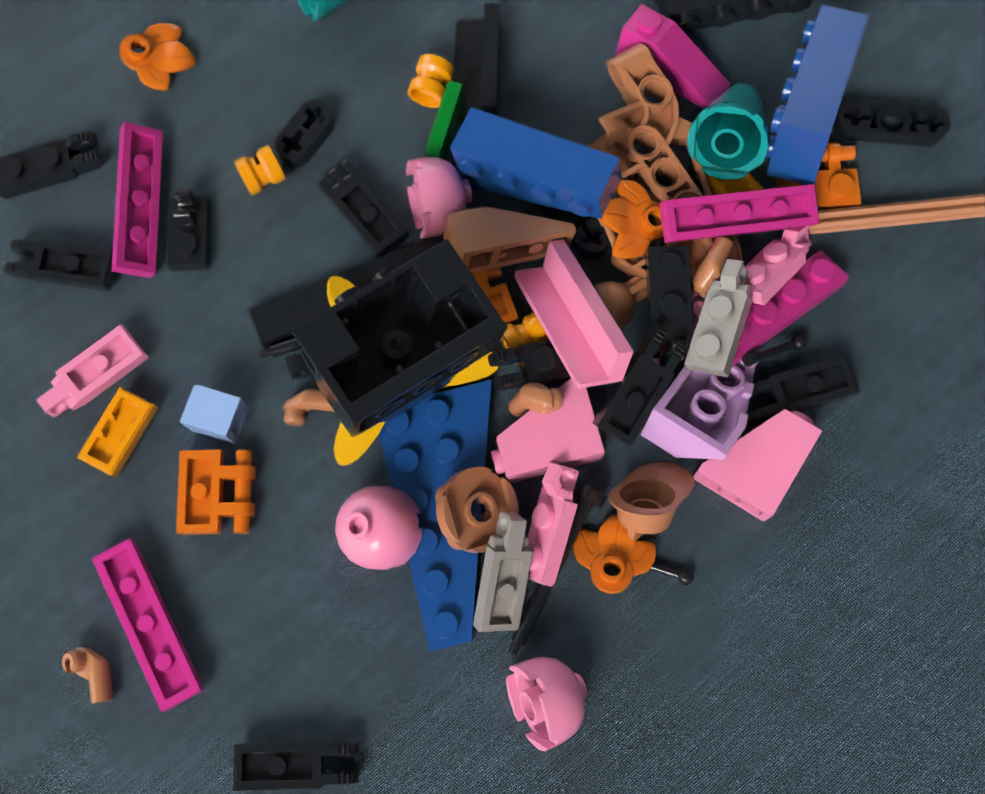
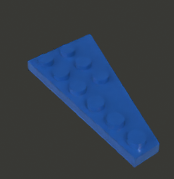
(421, 454)

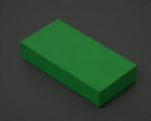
(446, 121)

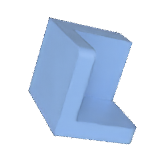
(215, 414)

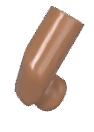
(711, 265)
(536, 398)
(303, 403)
(92, 668)

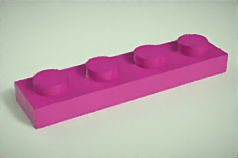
(137, 200)
(738, 213)
(803, 292)
(148, 625)

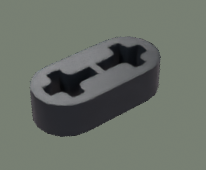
(301, 131)

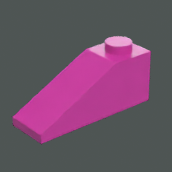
(676, 56)

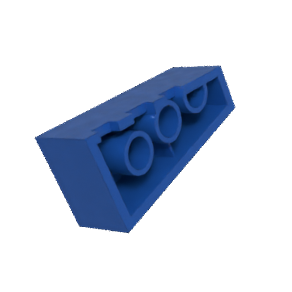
(534, 165)

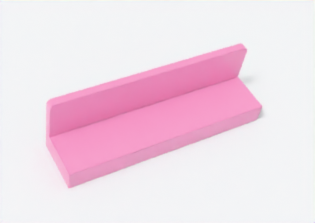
(575, 318)

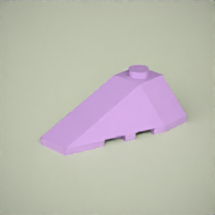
(702, 413)

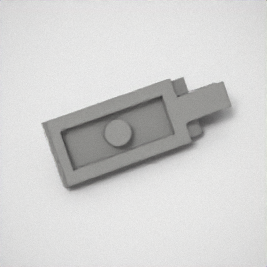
(721, 322)
(504, 576)

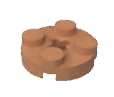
(455, 503)

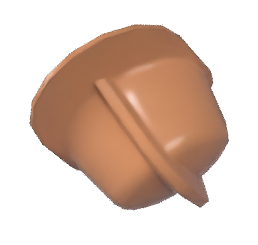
(650, 497)

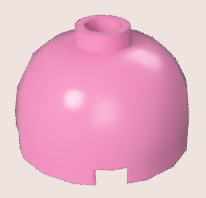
(435, 194)
(378, 527)
(548, 698)

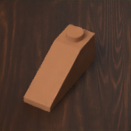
(499, 237)

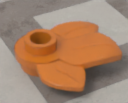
(161, 55)
(629, 219)
(613, 548)

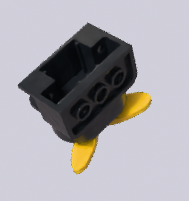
(398, 343)

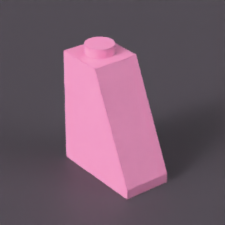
(556, 437)
(762, 463)

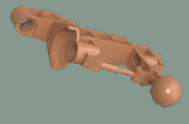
(654, 128)

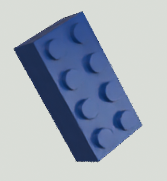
(814, 94)

